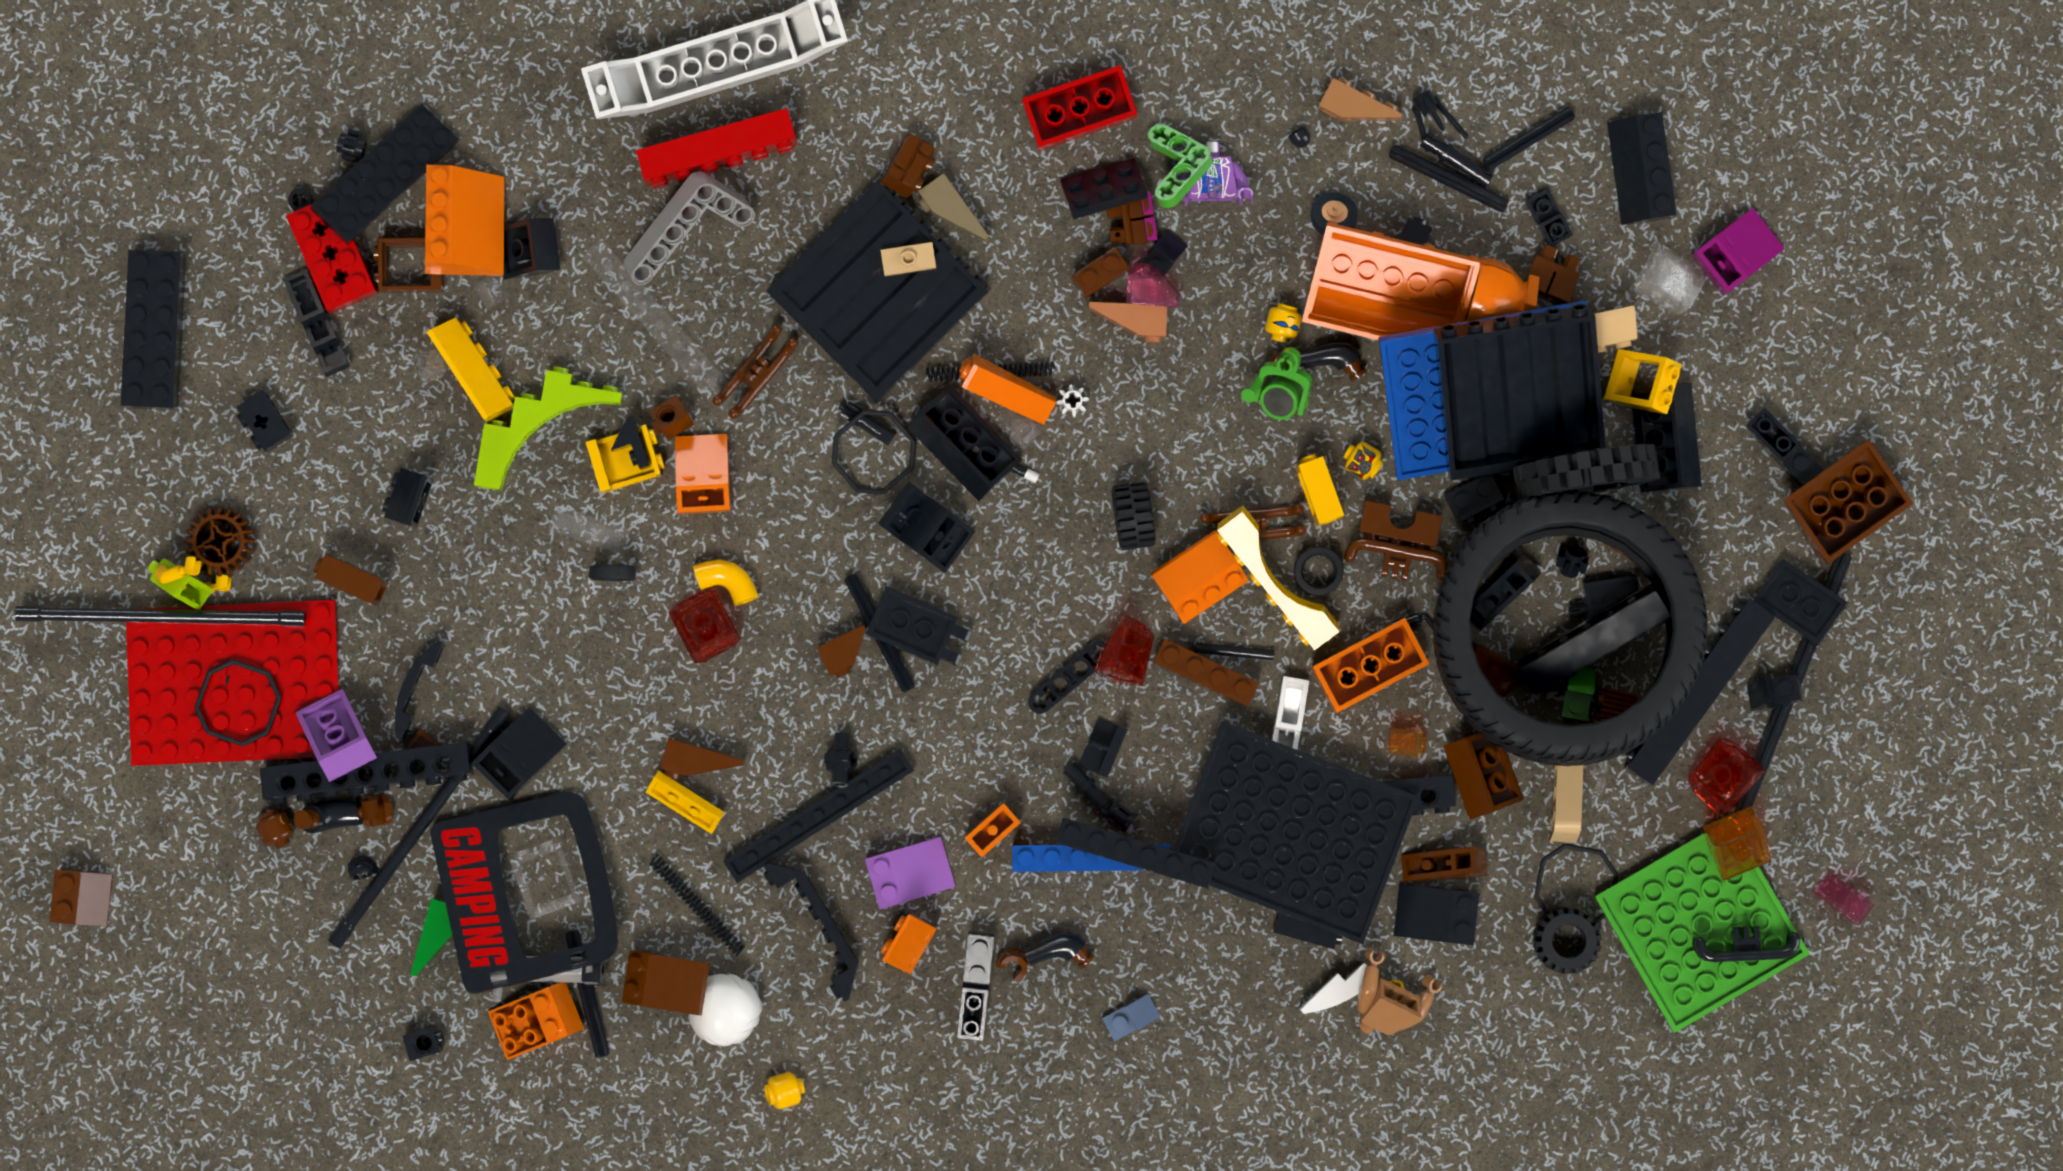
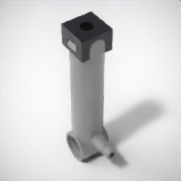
(588, 975)

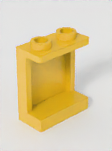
(616, 469)

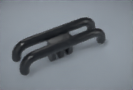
(1746, 947)

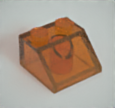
(1737, 843)

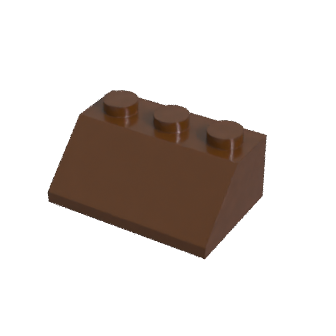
(1482, 775)

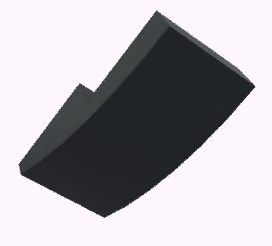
(1548, 217)

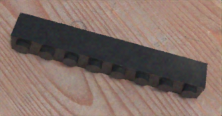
(1718, 667)

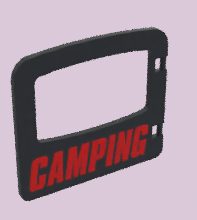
(478, 901)

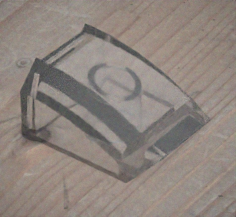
(1669, 280)

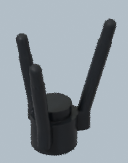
(1427, 105)

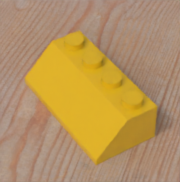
(471, 369)

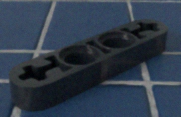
(1068, 675)

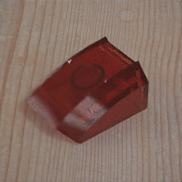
(704, 625)
(1126, 652)
(1724, 775)

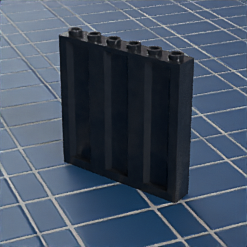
(870, 321)
(1519, 390)

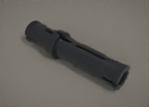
(1451, 156)

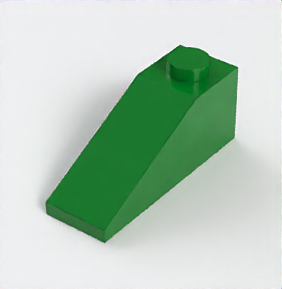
(434, 935)

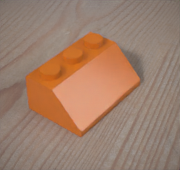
(1199, 577)

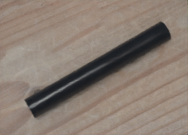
(1234, 651)

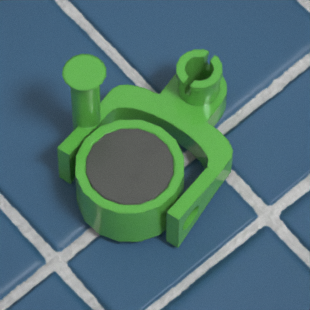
(1283, 393)

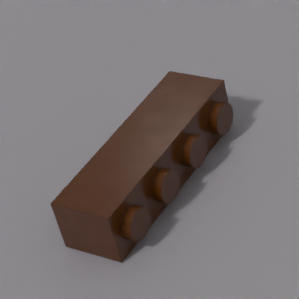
(1205, 673)

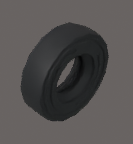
(612, 572)

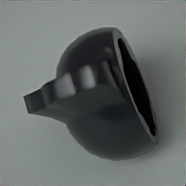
(361, 864)

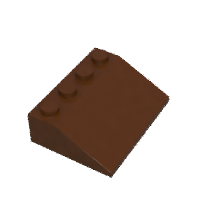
(1847, 502)

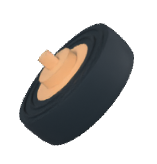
(1333, 207)

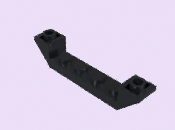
(843, 982)

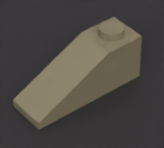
(947, 205)

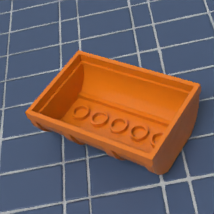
(1386, 284)

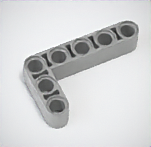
(682, 220)

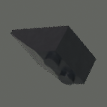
(1436, 914)

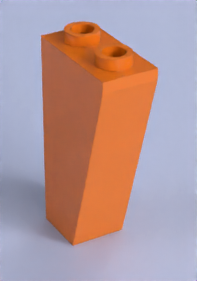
(1006, 389)

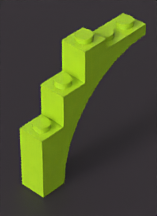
(559, 395)

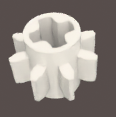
(1067, 407)

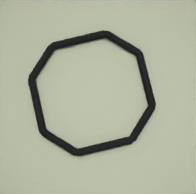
(849, 425)
(271, 718)
(1577, 848)

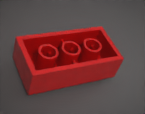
(1083, 91)
(325, 271)

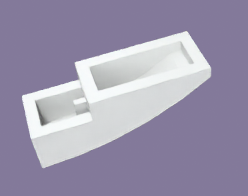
(1290, 711)
(1335, 991)

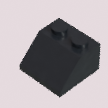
(530, 248)
(407, 497)

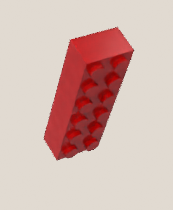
(717, 148)

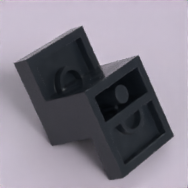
(926, 527)

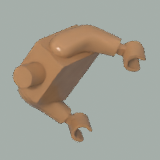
(1388, 1006)

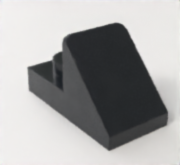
(1165, 252)
(629, 437)
(1776, 692)

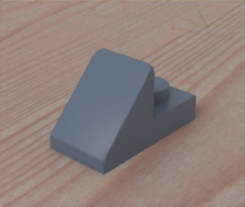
(1131, 1017)

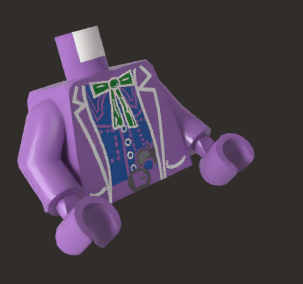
(1220, 181)

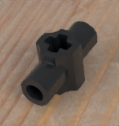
(841, 759)

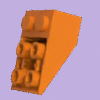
(702, 474)
(909, 943)
(535, 1020)

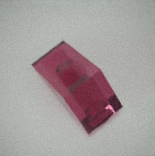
(1150, 287)
(1843, 899)

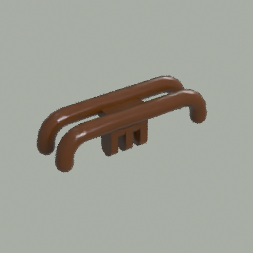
(755, 372)
(1260, 517)
(1397, 557)

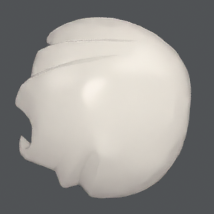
(728, 1010)

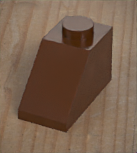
(842, 652)

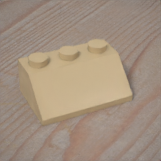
(1616, 328)

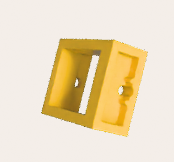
(1624, 375)
(1319, 490)

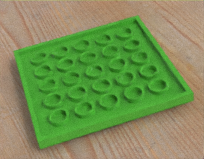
(1683, 898)

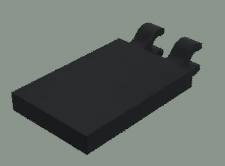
(915, 627)

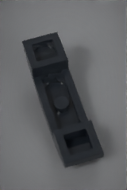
(402, 719)

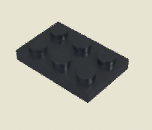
(1104, 188)
(1801, 602)

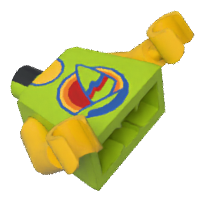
(183, 584)

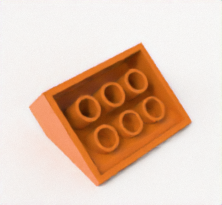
(463, 222)

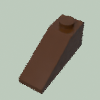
(691, 760)
(1445, 864)

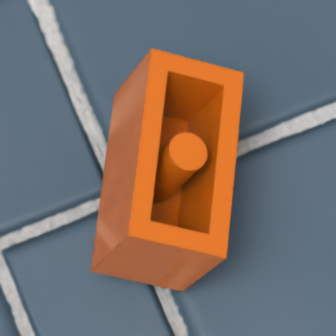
(992, 830)

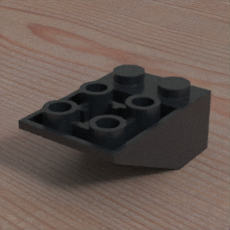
(519, 754)

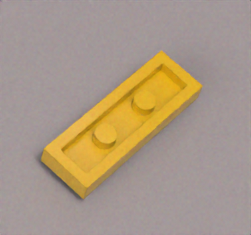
(685, 802)

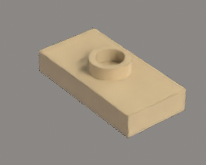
(908, 259)

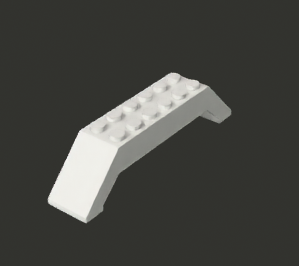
(715, 61)

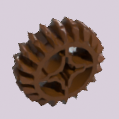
(224, 553)

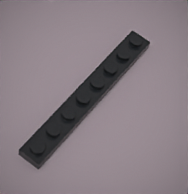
(818, 816)

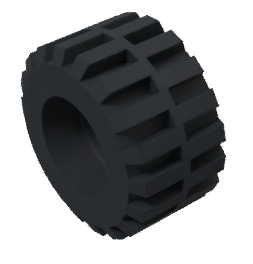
(1133, 515)
(1590, 940)

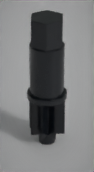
(867, 423)

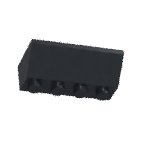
(1641, 169)
(946, 429)
(1673, 439)

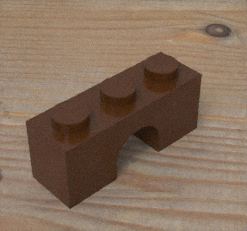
(1376, 523)

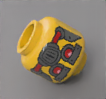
(1363, 460)

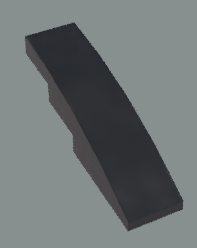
(316, 322)

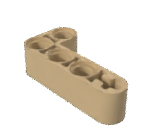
(1567, 804)

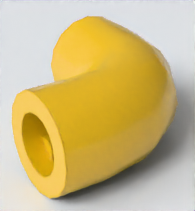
(727, 575)

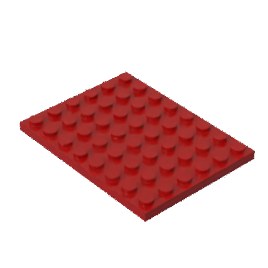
(172, 660)

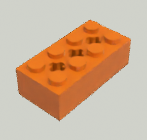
(1385, 672)

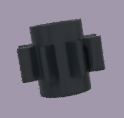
(351, 145)
(1572, 561)

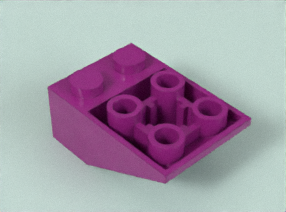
(1737, 252)

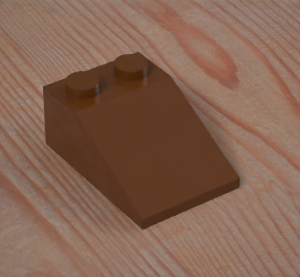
(665, 982)

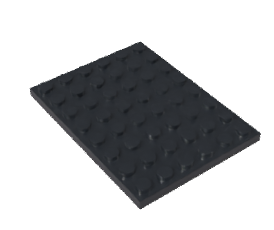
(1295, 831)

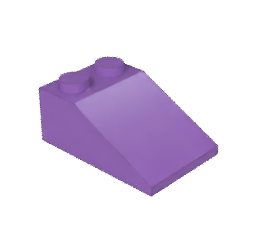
(335, 735)
(910, 873)

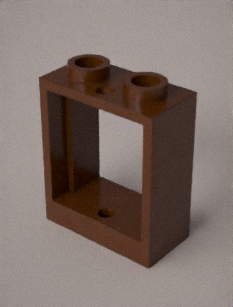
(381, 275)
(350, 579)

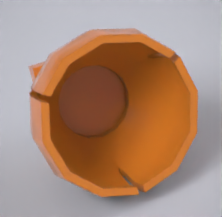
(1501, 291)

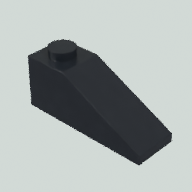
(1503, 591)

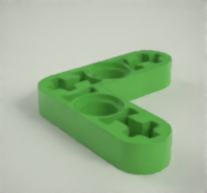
(1186, 163)

